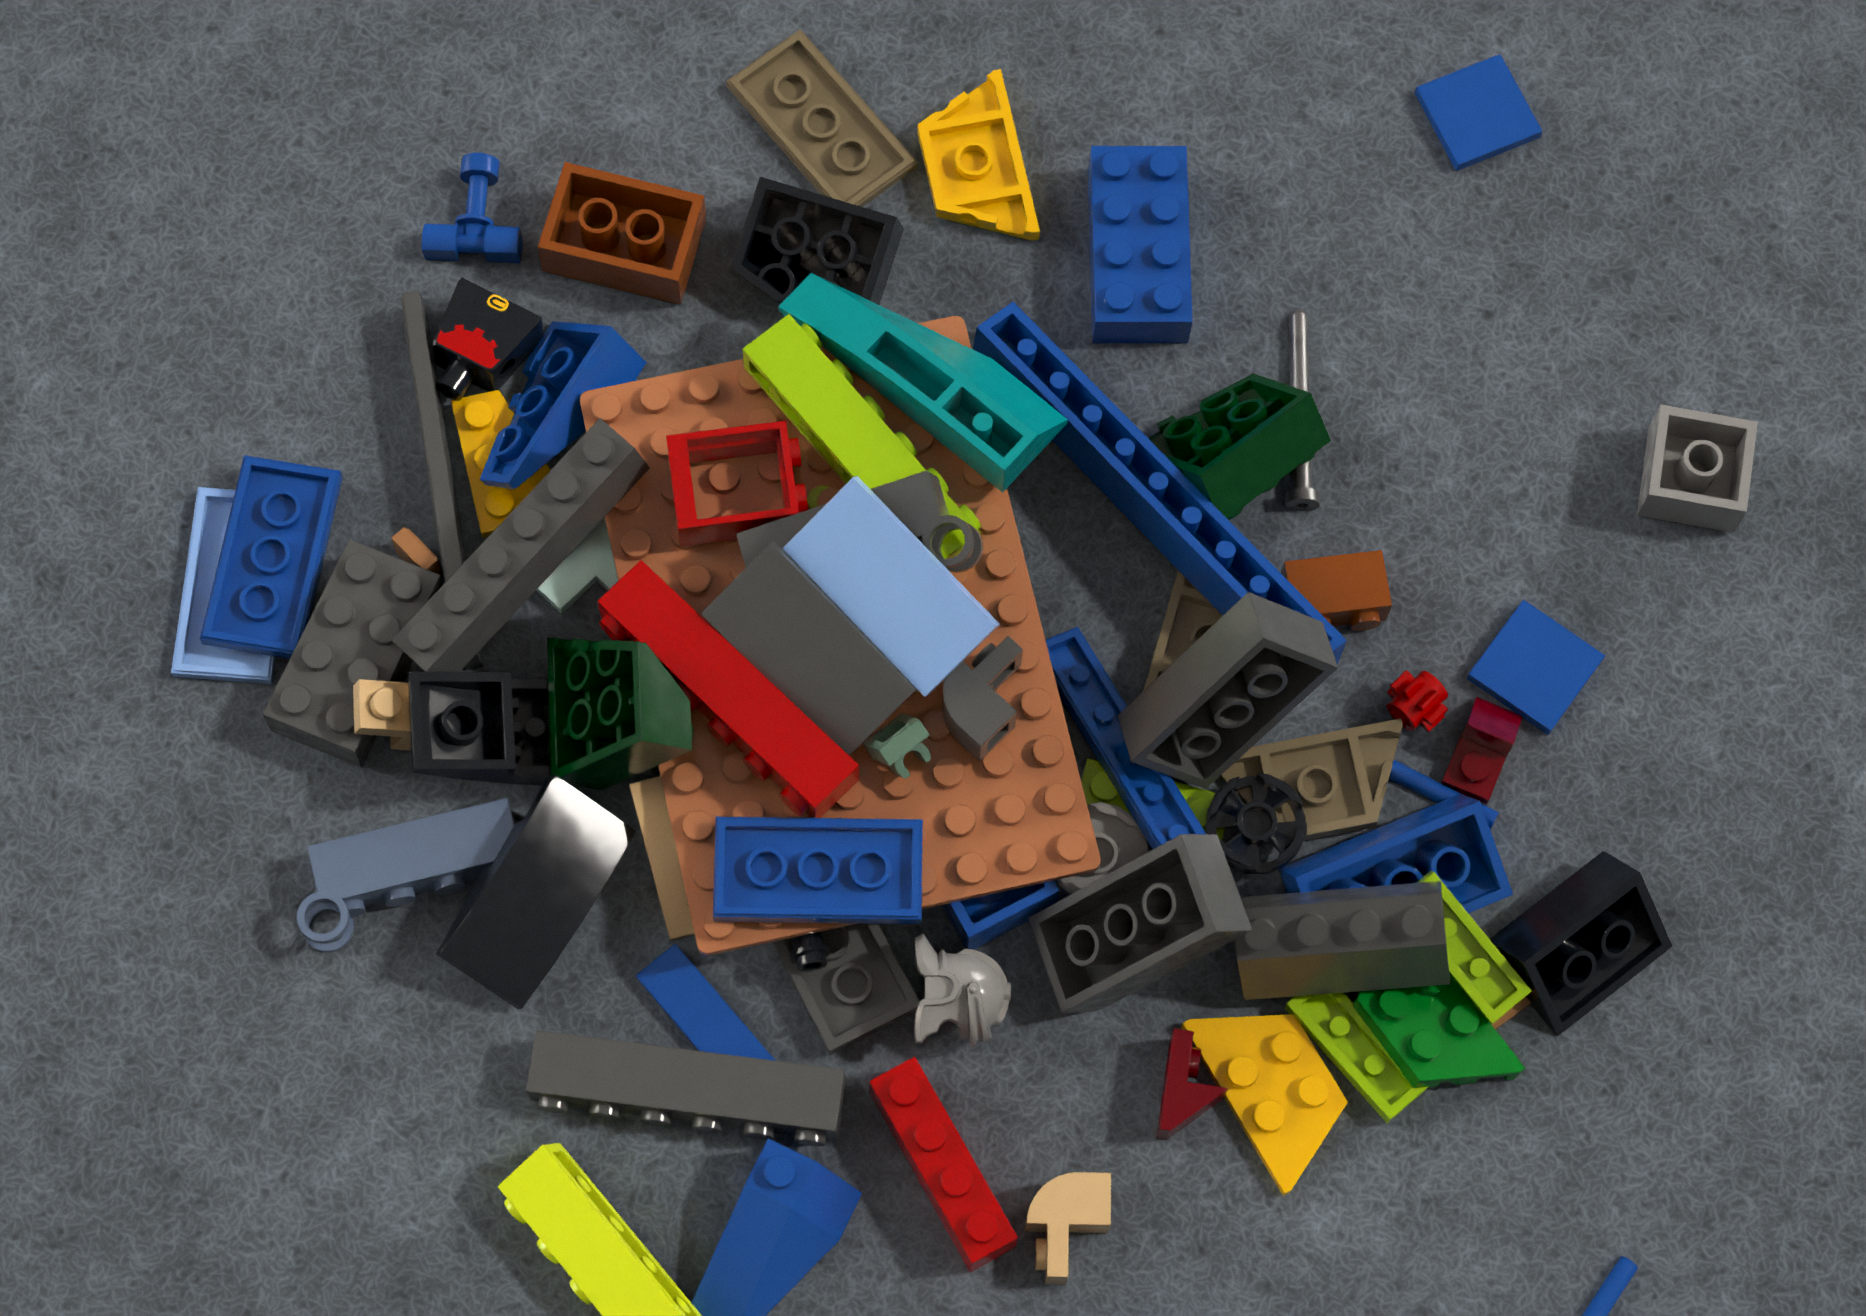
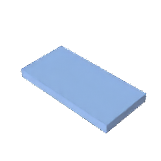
(890, 586)
(190, 656)

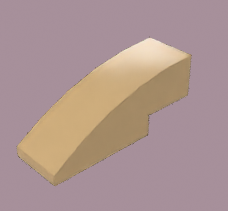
(662, 855)

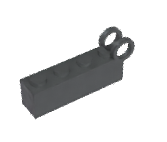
(913, 500)

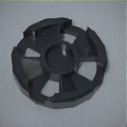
(1257, 822)

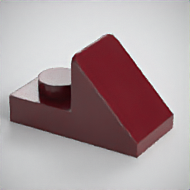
(1482, 750)
(1181, 1099)

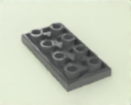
(808, 648)

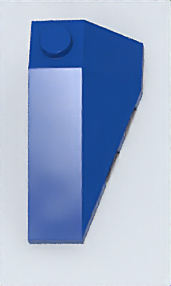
(549, 410)
(776, 1234)

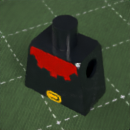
(482, 340)

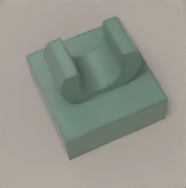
(896, 740)

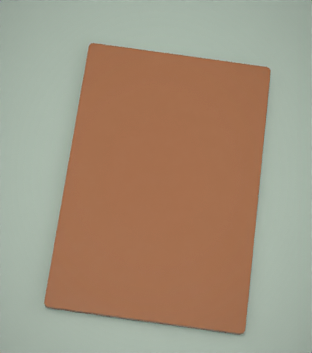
(985, 822)

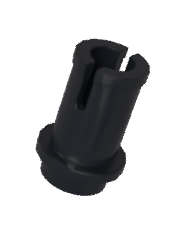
(809, 952)

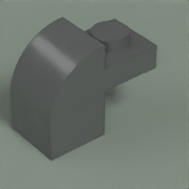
(970, 700)

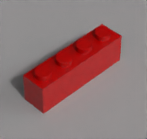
(942, 1164)

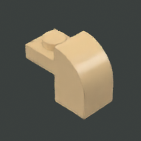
(383, 710)
(1064, 1205)

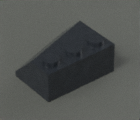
(805, 233)

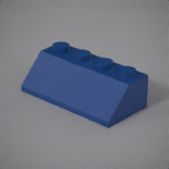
(1442, 839)

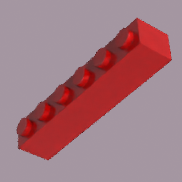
(730, 693)

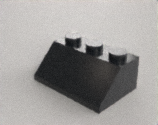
(1584, 940)

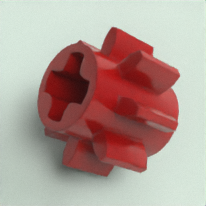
(1417, 700)

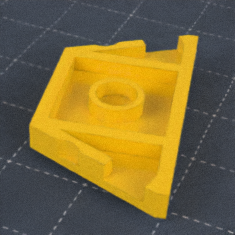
(978, 162)
(1273, 1087)

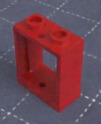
(727, 444)

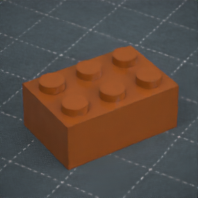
(622, 233)

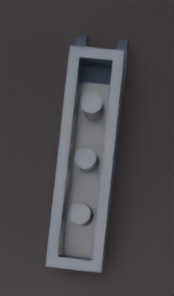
(399, 863)

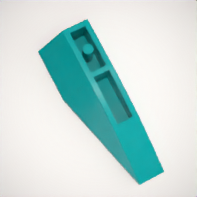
(934, 380)

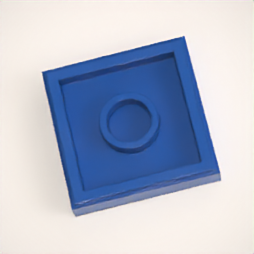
(1478, 112)
(1535, 667)

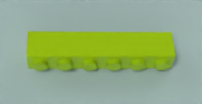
(835, 417)

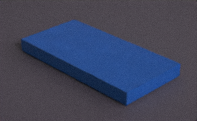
(271, 557)
(818, 870)

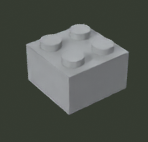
(1697, 468)

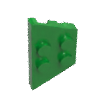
(1436, 1035)

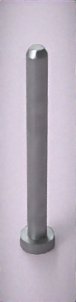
(1302, 494)

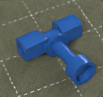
(474, 230)

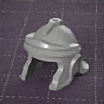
(959, 989)

